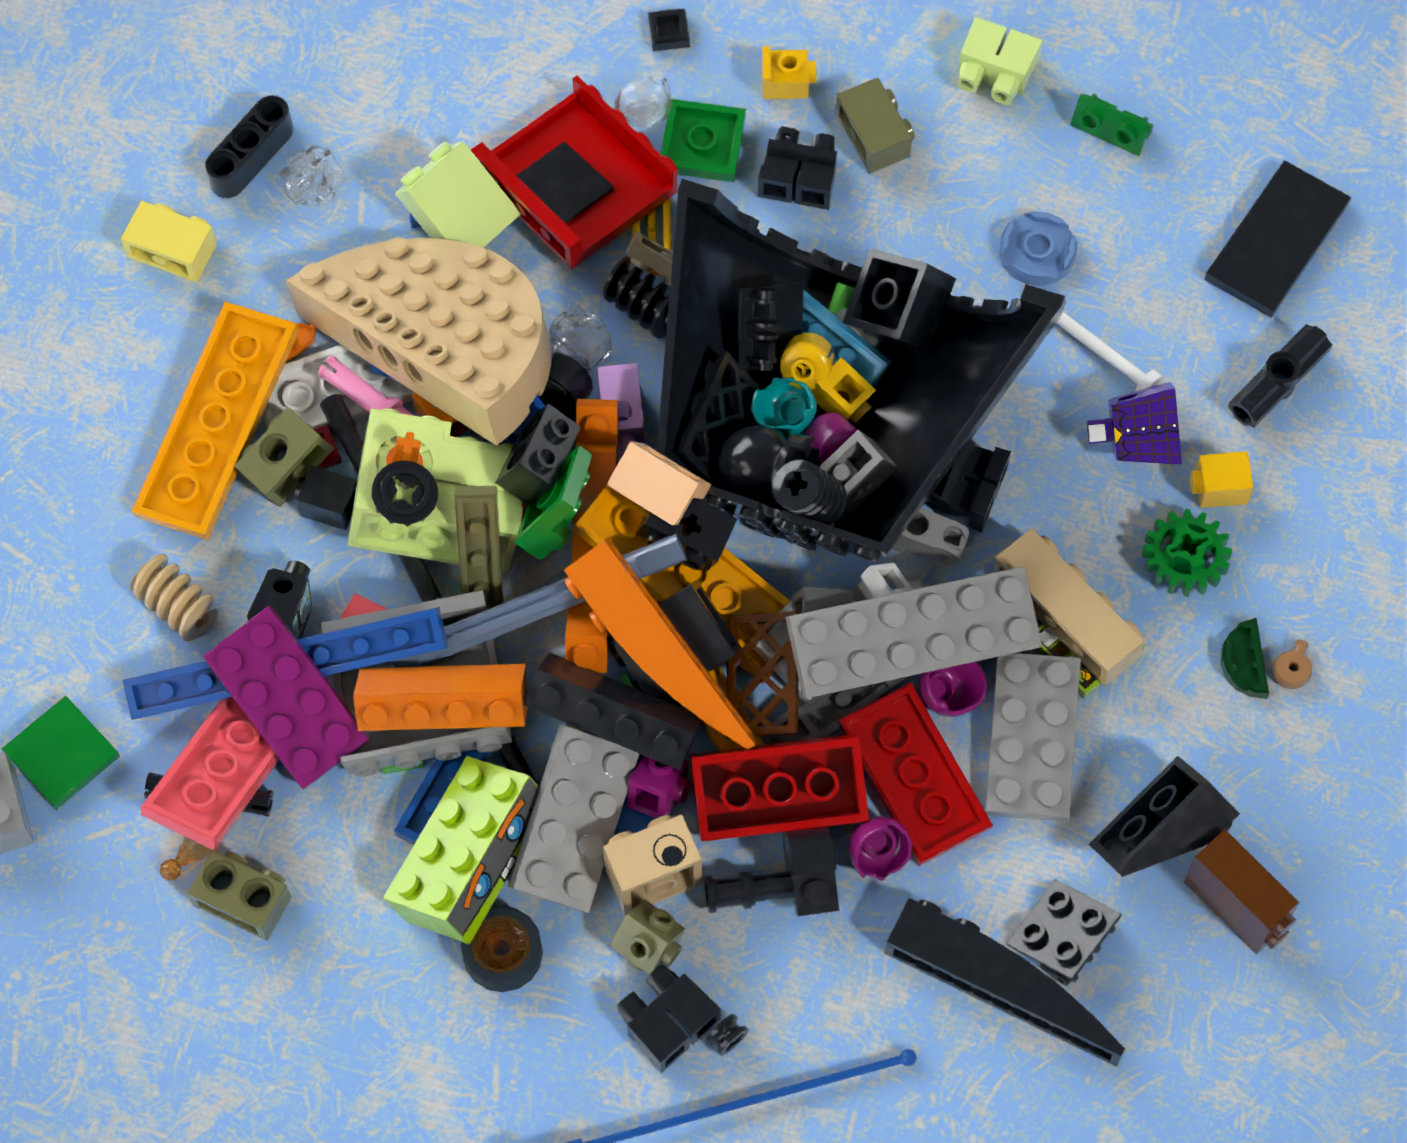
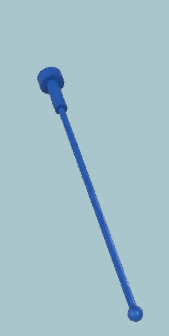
(906, 1057)

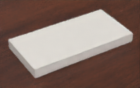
(304, 390)

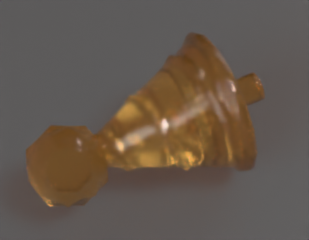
(187, 853)

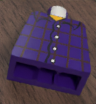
(1141, 426)

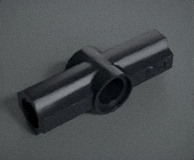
(1266, 390)

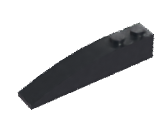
(995, 975)

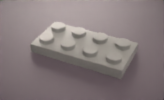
(1033, 737)
(573, 819)

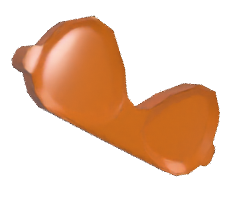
(304, 340)

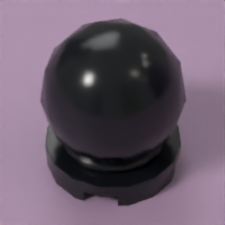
(755, 456)

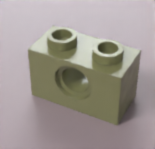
(279, 478)

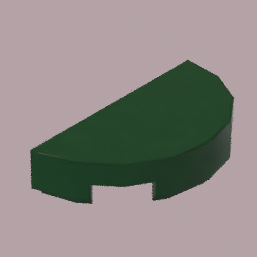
(1244, 661)

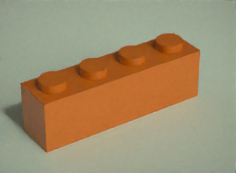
(441, 697)

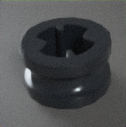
(727, 1034)

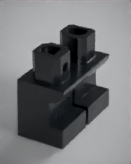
(811, 164)
(972, 486)
(672, 1020)

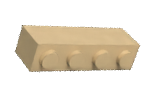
(1072, 609)

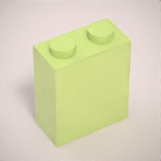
(456, 197)

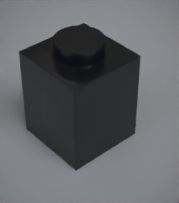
(326, 497)

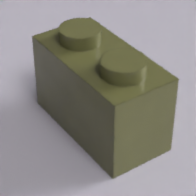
(874, 124)

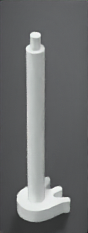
(1142, 380)

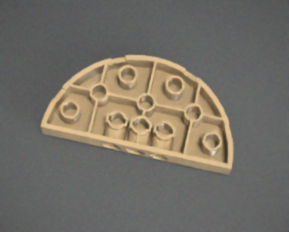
(439, 321)

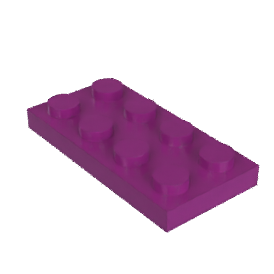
(286, 697)

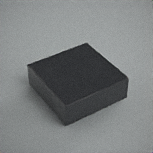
(668, 29)

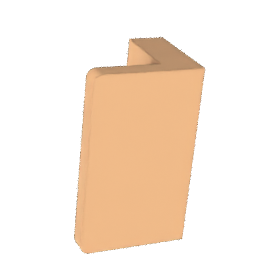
(656, 482)

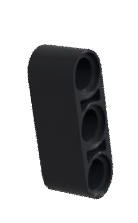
(251, 130)

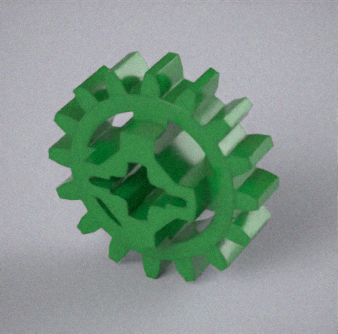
(1194, 538)

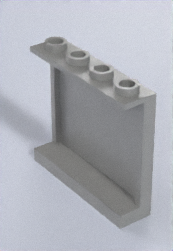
(408, 747)

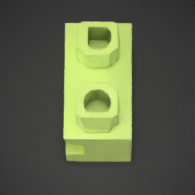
(997, 62)

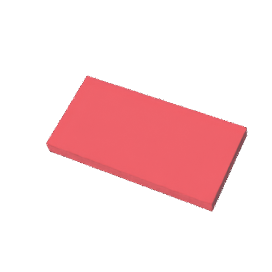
(212, 777)

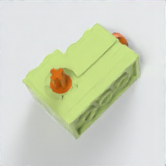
(452, 463)

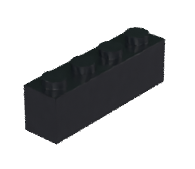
(613, 711)

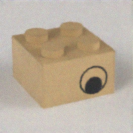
(653, 863)

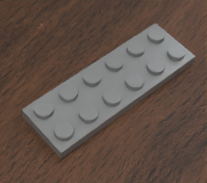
(913, 632)

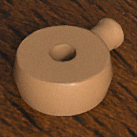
(1293, 659)

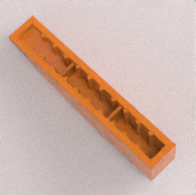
(649, 637)

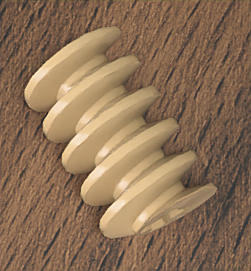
(173, 598)

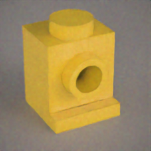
(786, 73)
(844, 392)

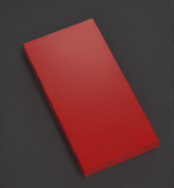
(916, 774)

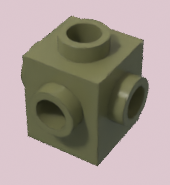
(648, 937)

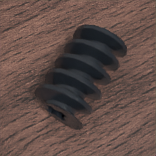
(638, 297)
(810, 492)

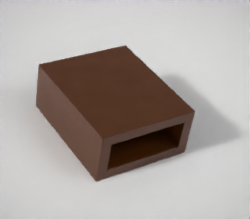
(1242, 893)

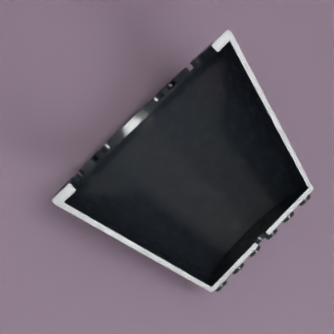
(921, 406)

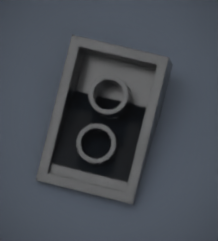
(1165, 821)

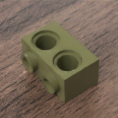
(234, 902)

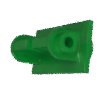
(1110, 124)

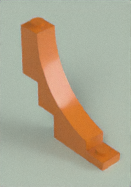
(598, 435)

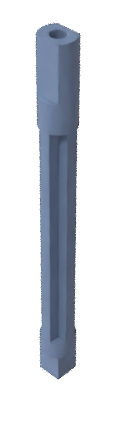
(540, 604)

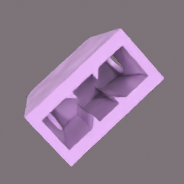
(622, 384)

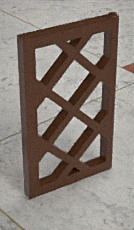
(788, 693)

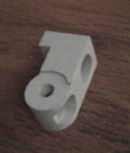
(935, 537)

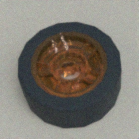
(510, 970)

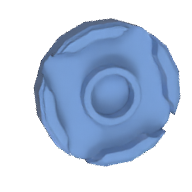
(1038, 248)

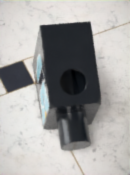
(288, 594)

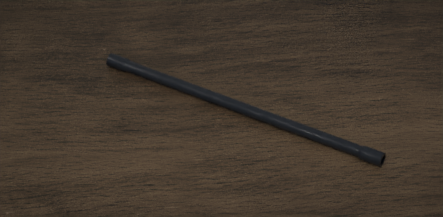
(345, 429)

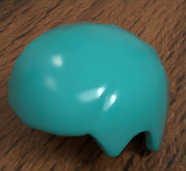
(784, 406)

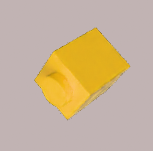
(1222, 479)

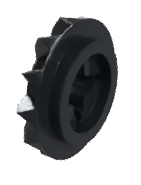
(407, 475)

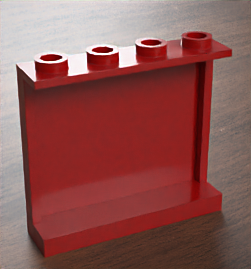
(610, 146)

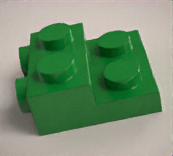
(549, 516)

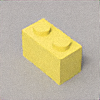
(169, 240)

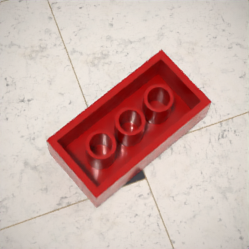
(779, 787)

